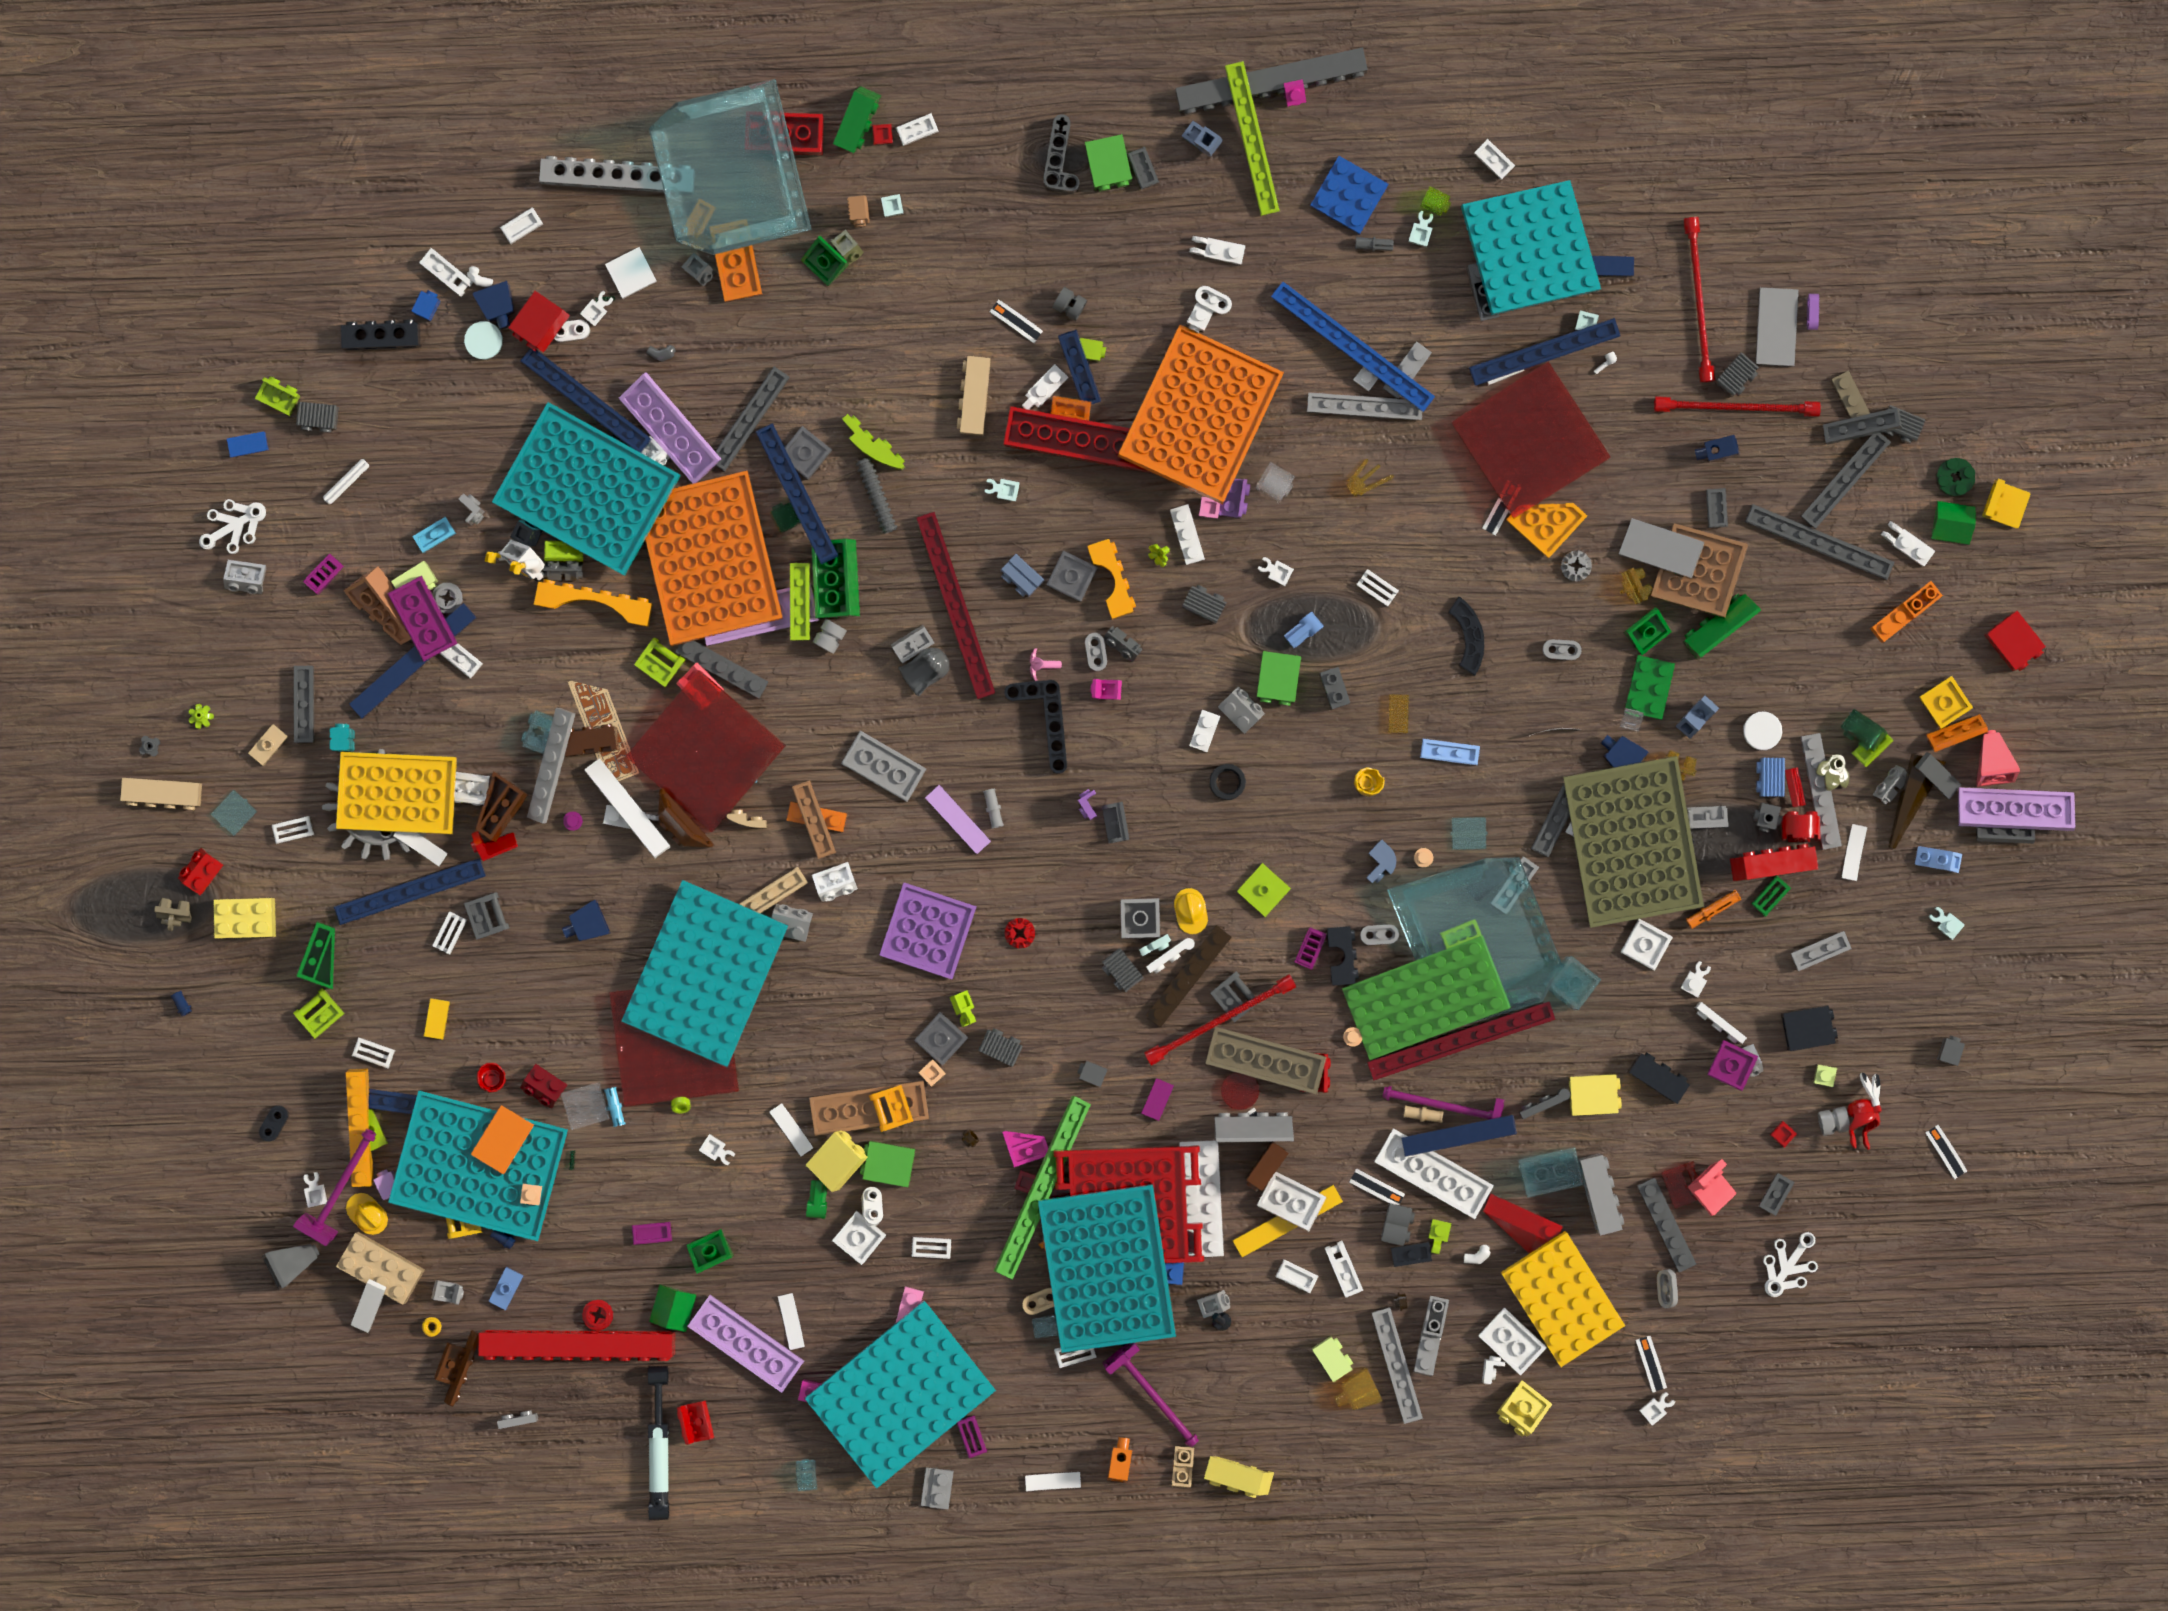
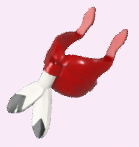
(1865, 1110)

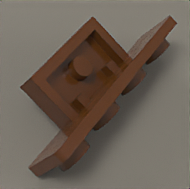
(454, 1366)

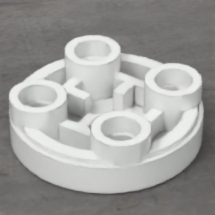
(1762, 730)

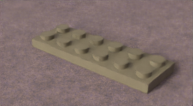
(1266, 1060)

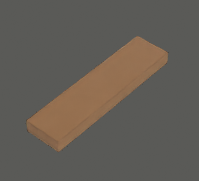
(813, 819)

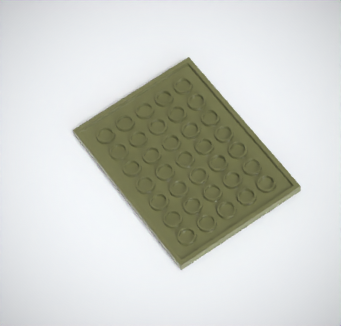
(1633, 841)

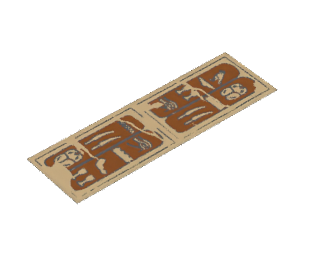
(596, 710)

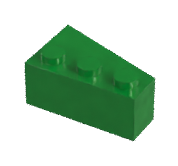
(857, 119)
(319, 956)

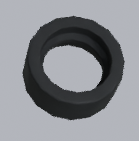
(1227, 767)

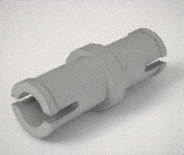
(993, 808)

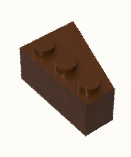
(593, 740)
(500, 806)

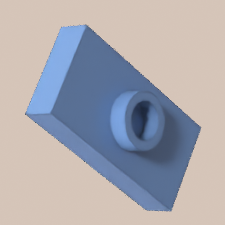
(506, 1288)

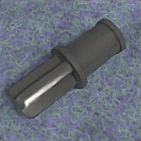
(1374, 244)

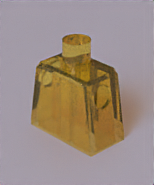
(1359, 1391)

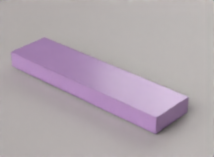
(958, 819)

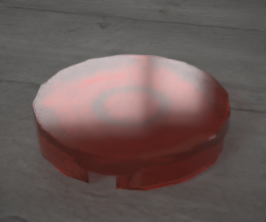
(1240, 1091)

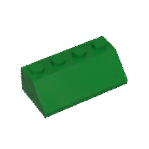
(837, 582)
(1719, 628)

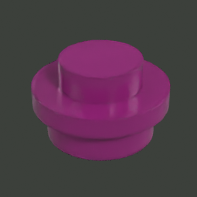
(572, 821)

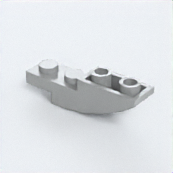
(1431, 1336)

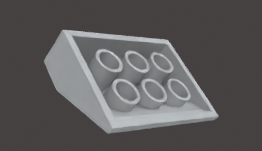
(1253, 1128)

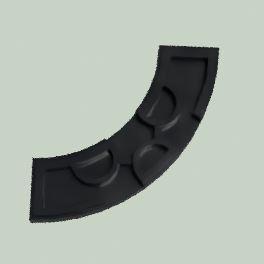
(1472, 633)

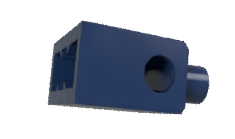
(496, 303)
(1727, 445)
(1622, 751)
(587, 923)

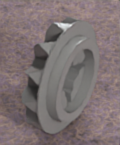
(1570, 558)
(455, 592)

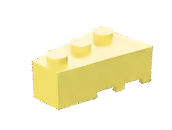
(1238, 1476)

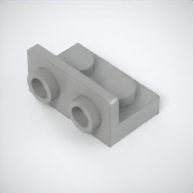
(244, 577)

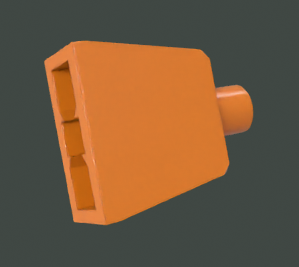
(1120, 1470)

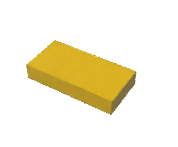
(436, 1018)

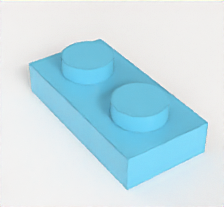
(434, 535)

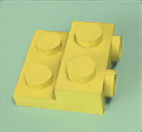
(1524, 1409)

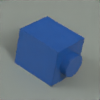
(426, 305)

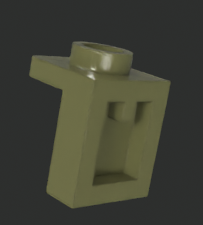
(847, 247)

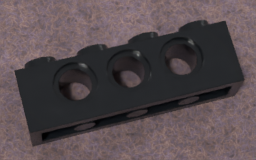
(410, 339)

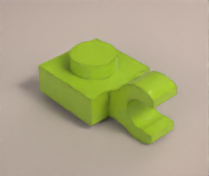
(962, 1005)
(1439, 1232)

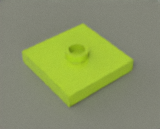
(1263, 890)

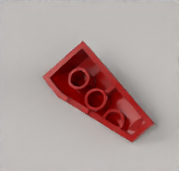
(1522, 1225)

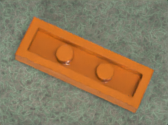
(1957, 733)
(833, 819)

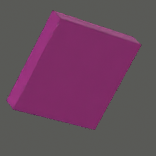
(1732, 1065)

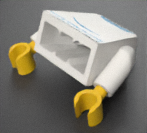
(521, 560)

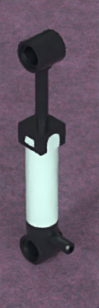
(658, 1449)

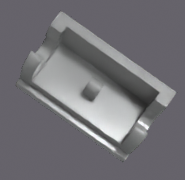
(912, 643)
(1707, 817)

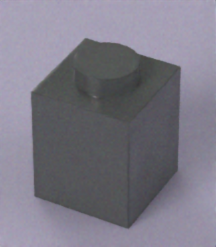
(1951, 1050)
(1092, 1073)

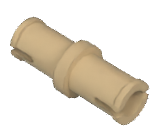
(1423, 1114)

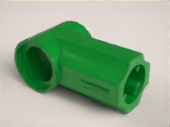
(817, 1202)

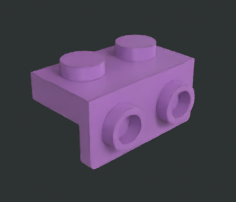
(1086, 810)

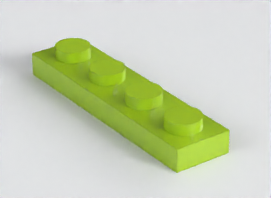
(799, 601)

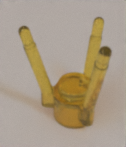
(1356, 484)

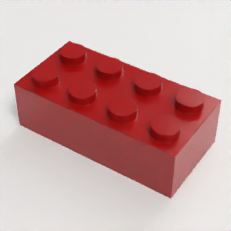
(805, 133)

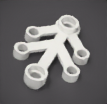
(234, 524)
(1788, 1267)

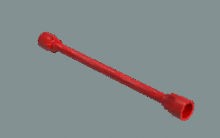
(1706, 371)
(1809, 408)
(1157, 1053)

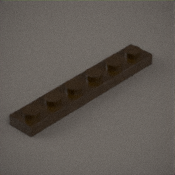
(1188, 976)

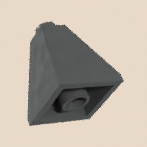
(289, 1263)

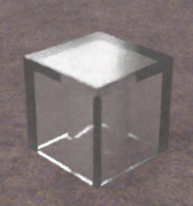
(1275, 482)

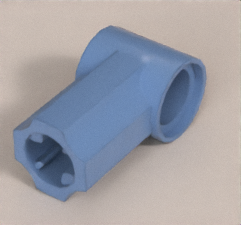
(1307, 627)

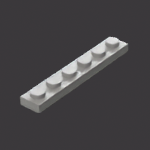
(1362, 406)
(551, 765)
(1821, 798)
(1397, 1365)

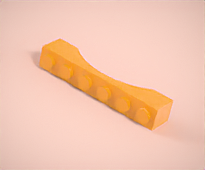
(554, 596)
(358, 1121)

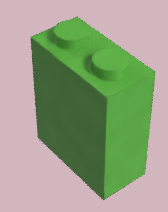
(1108, 162)
(1278, 678)
(888, 1163)

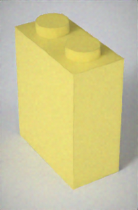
(1594, 1094)
(837, 1160)

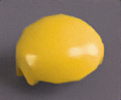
(1368, 782)

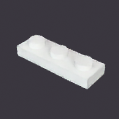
(1187, 534)
(1719, 1023)

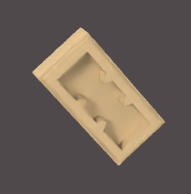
(268, 744)

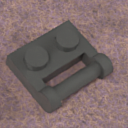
(480, 917)
(1228, 999)

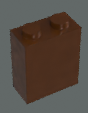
(1266, 1166)

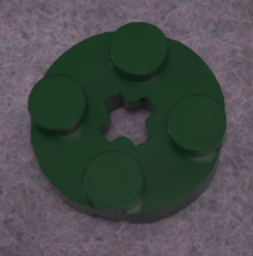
(1945, 481)

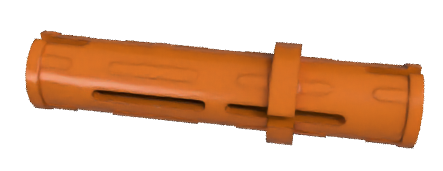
(1706, 913)

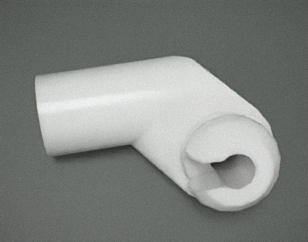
(477, 279)
(1479, 1257)

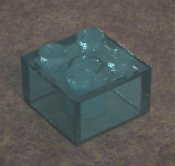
(1573, 983)

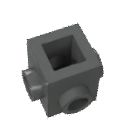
(1774, 817)

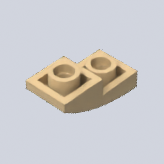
(741, 818)
(1182, 1467)

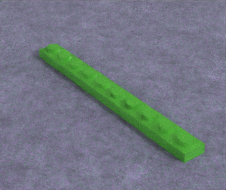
(1041, 1189)

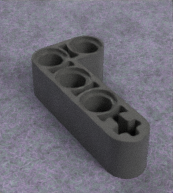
(1059, 152)

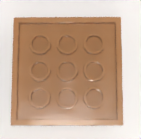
(1713, 577)

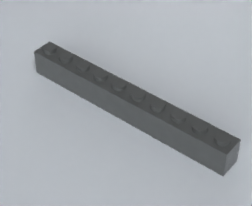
(1271, 80)

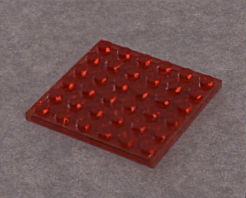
(1530, 440)
(705, 751)
(660, 1070)

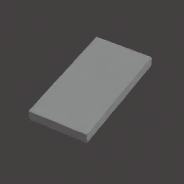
(1776, 327)
(1661, 548)
(883, 766)

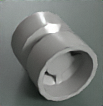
(829, 636)
(1833, 1121)

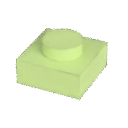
(1825, 1075)

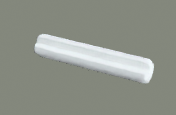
(345, 481)

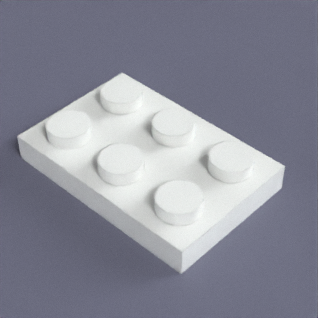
(1291, 1201)
(1512, 1341)

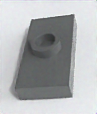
(1143, 168)
(1716, 508)

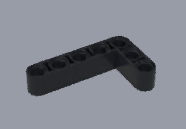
(1049, 717)

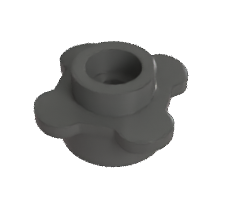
(154, 746)

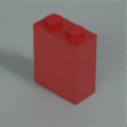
(538, 322)
(2015, 641)

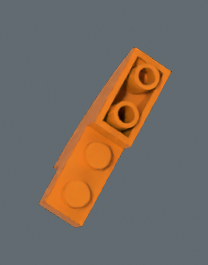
(1906, 612)

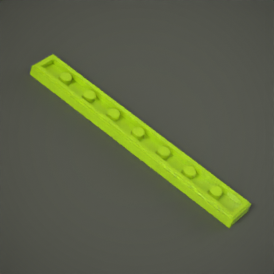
(1252, 138)

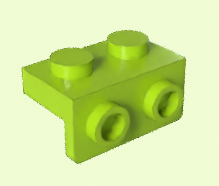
(277, 396)

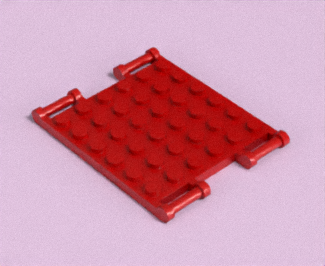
(1131, 1167)

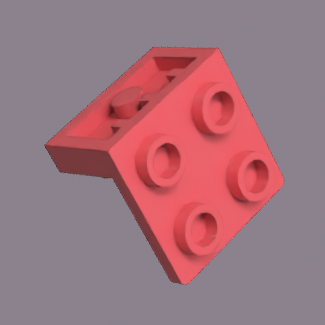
(1712, 1188)

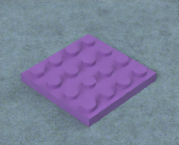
(927, 930)

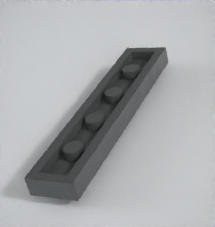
(723, 667)
(1666, 1224)

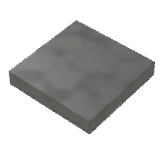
(807, 452)
(1071, 576)
(941, 1038)

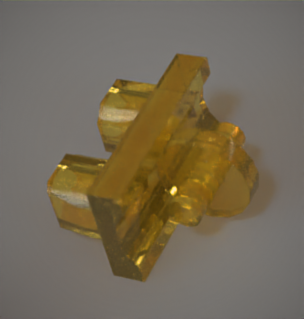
(1633, 586)
(1688, 766)

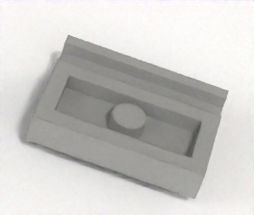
(937, 1488)

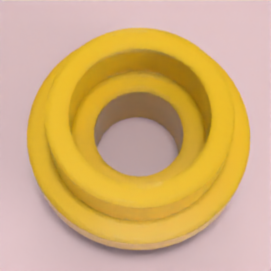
(425, 1326)

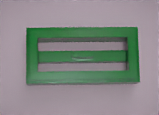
(1765, 890)

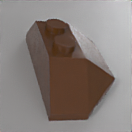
(680, 824)

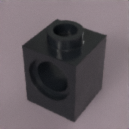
(526, 533)

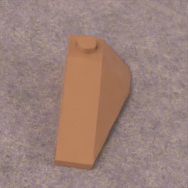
(371, 595)

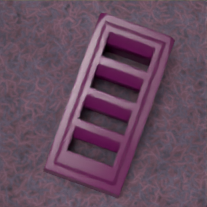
(308, 580)
(1314, 932)

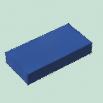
(247, 444)

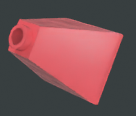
(1995, 761)

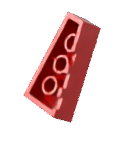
(1774, 863)

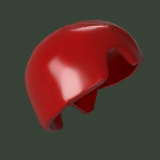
(491, 1077)

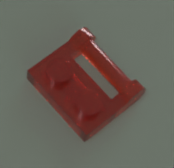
(1676, 1184)

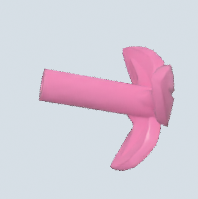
(1037, 664)

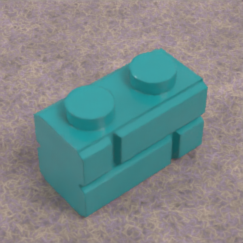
(342, 738)

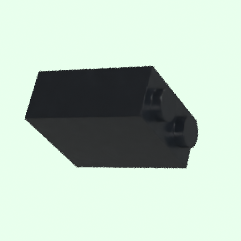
(1809, 1028)

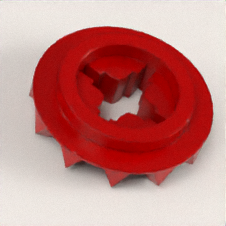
(1019, 942)
(589, 1318)

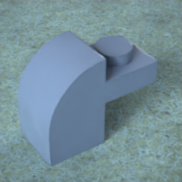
(1202, 138)
(1697, 716)
(1386, 861)

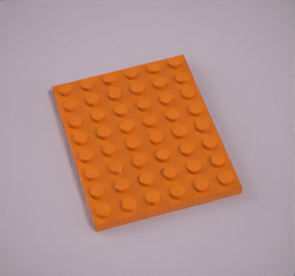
(1200, 414)
(712, 560)

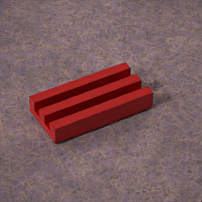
(1795, 787)

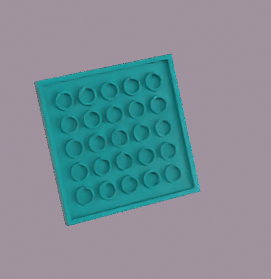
(1530, 247)

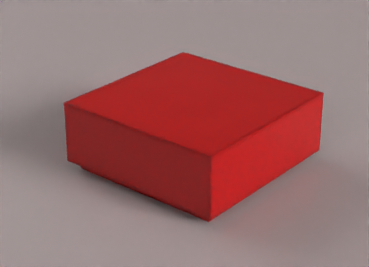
(882, 134)
(1783, 1134)

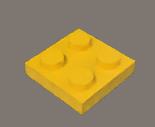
(1946, 702)

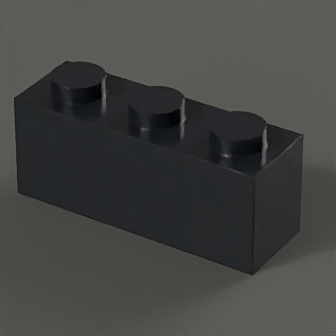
(1659, 1077)

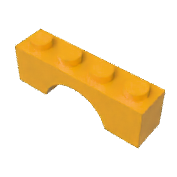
(1103, 555)

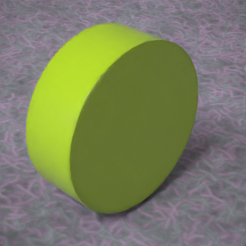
(680, 1105)

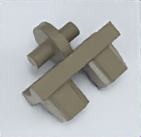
(171, 916)

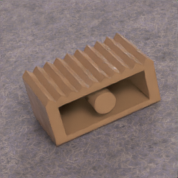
(858, 211)

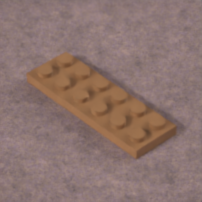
(855, 1110)

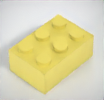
(244, 918)

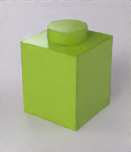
(1093, 349)

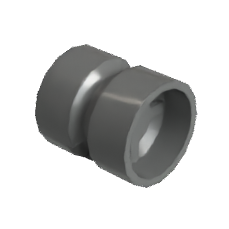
(1063, 301)

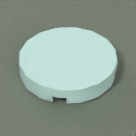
(483, 340)

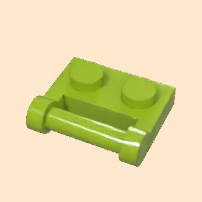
(655, 667)
(323, 1017)

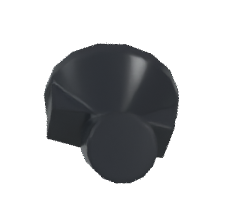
(1221, 1321)

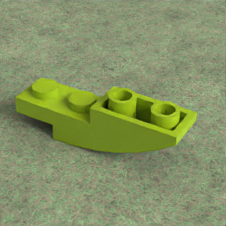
(877, 450)

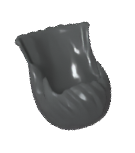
(925, 669)

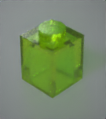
(1436, 201)

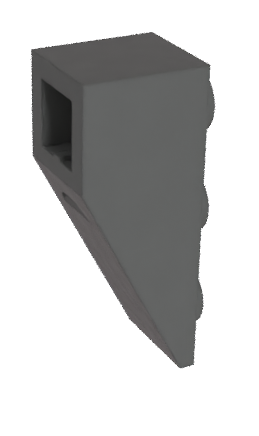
(1479, 293)

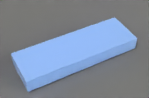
(1449, 752)

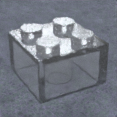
(585, 1106)

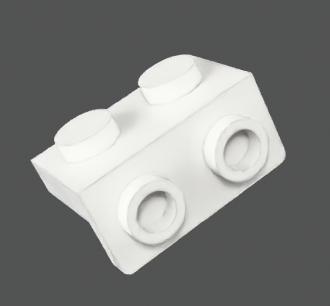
(471, 788)

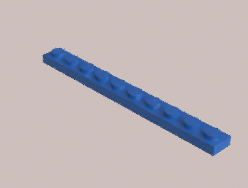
(1353, 346)

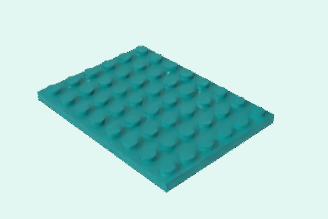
(586, 488)
(705, 973)
(447, 1181)
(1107, 1268)
(900, 1394)

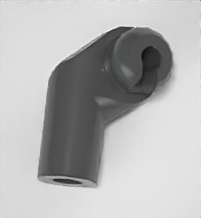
(663, 354)

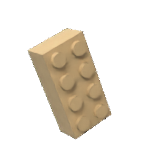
(370, 1260)

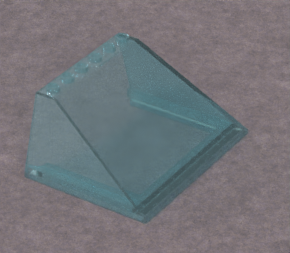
(729, 169)
(1485, 900)

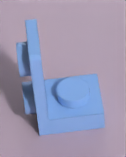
(1938, 859)

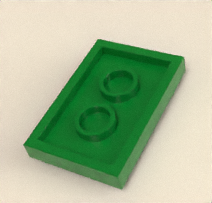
(1650, 686)

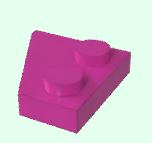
(1025, 1147)

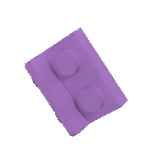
(1234, 502)

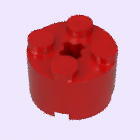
(1801, 827)

